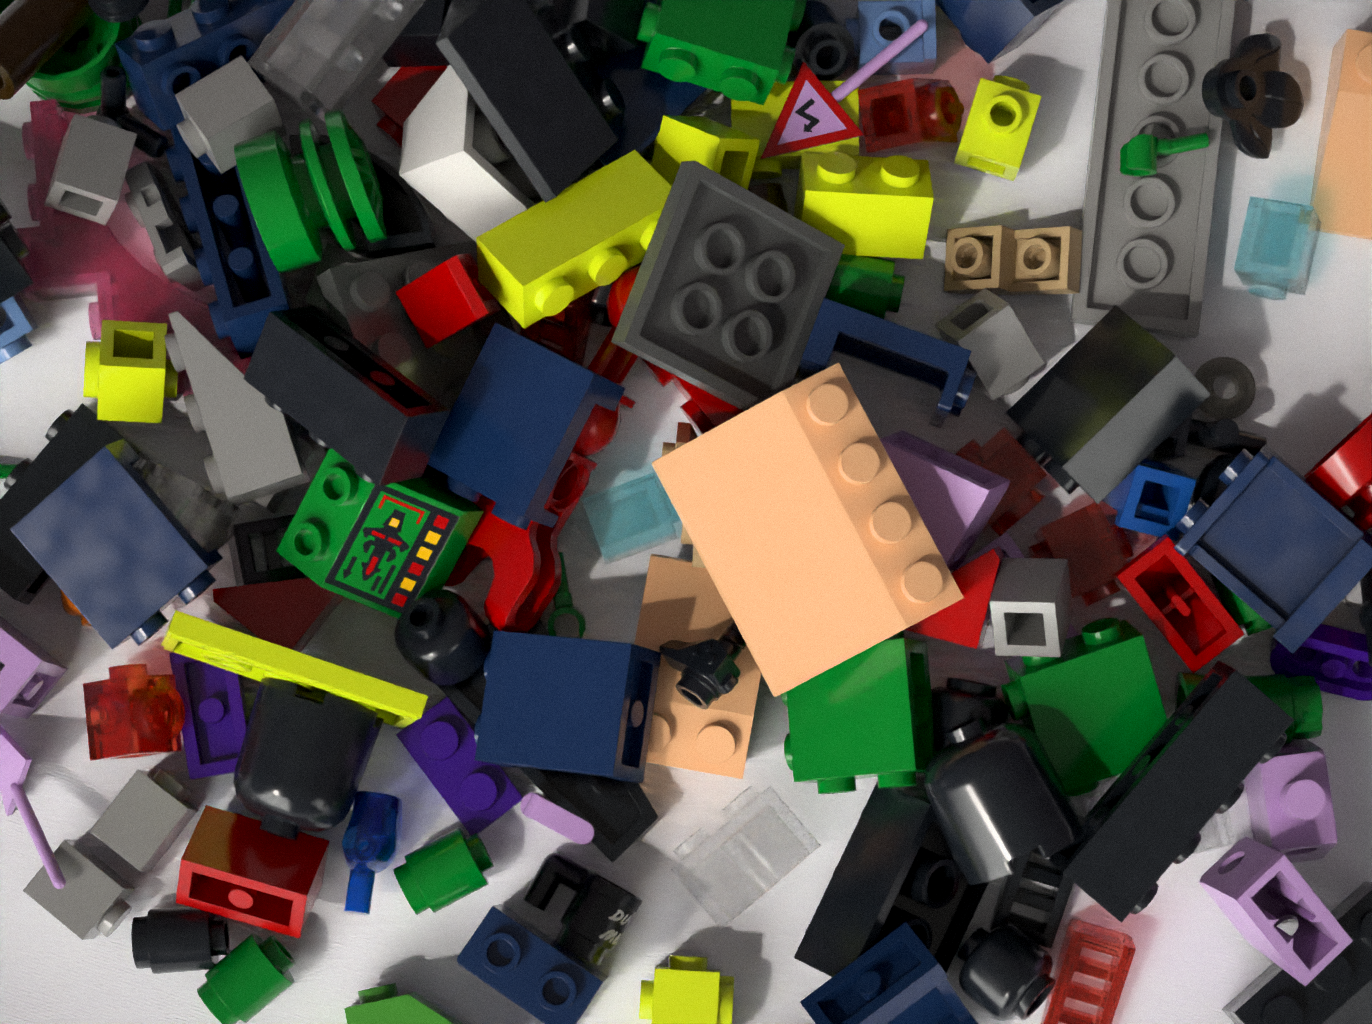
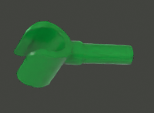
(1140, 154)
(564, 604)

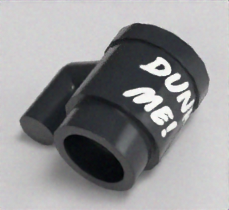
(594, 915)

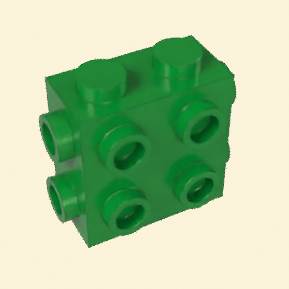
(722, 43)
(1090, 704)
(863, 719)

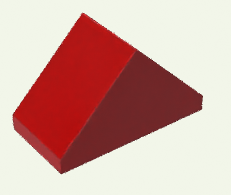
(447, 300)
(1179, 603)
(280, 610)
(968, 618)

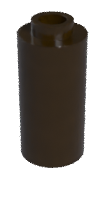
(32, 34)

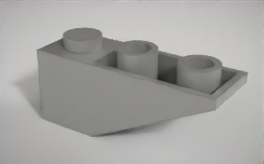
(249, 439)

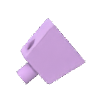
(947, 491)
(1293, 802)
(1262, 889)

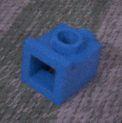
(1152, 499)

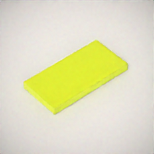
(315, 677)

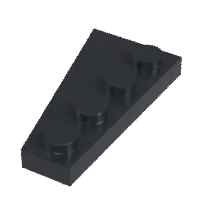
(612, 806)

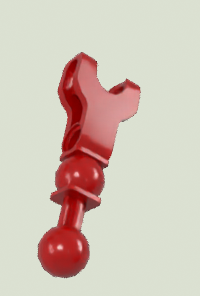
(528, 560)

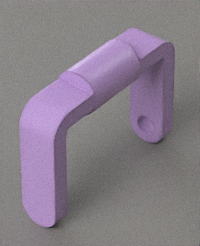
(556, 818)

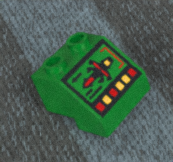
(375, 539)

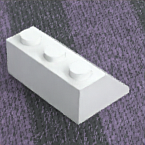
(461, 160)

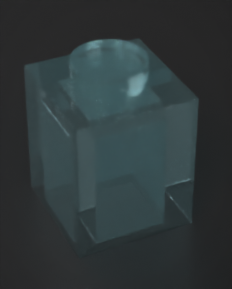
(1277, 247)
(631, 518)

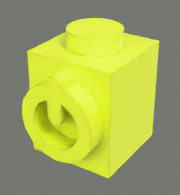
(998, 127)
(129, 371)
(687, 993)

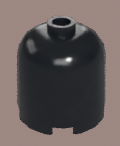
(303, 759)
(998, 798)

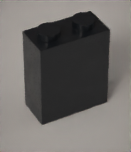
(1105, 406)

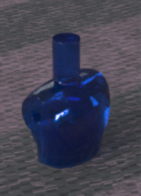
(370, 845)

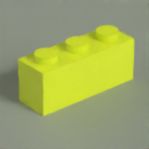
(574, 240)

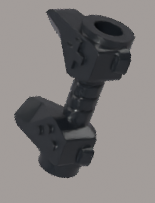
(706, 665)

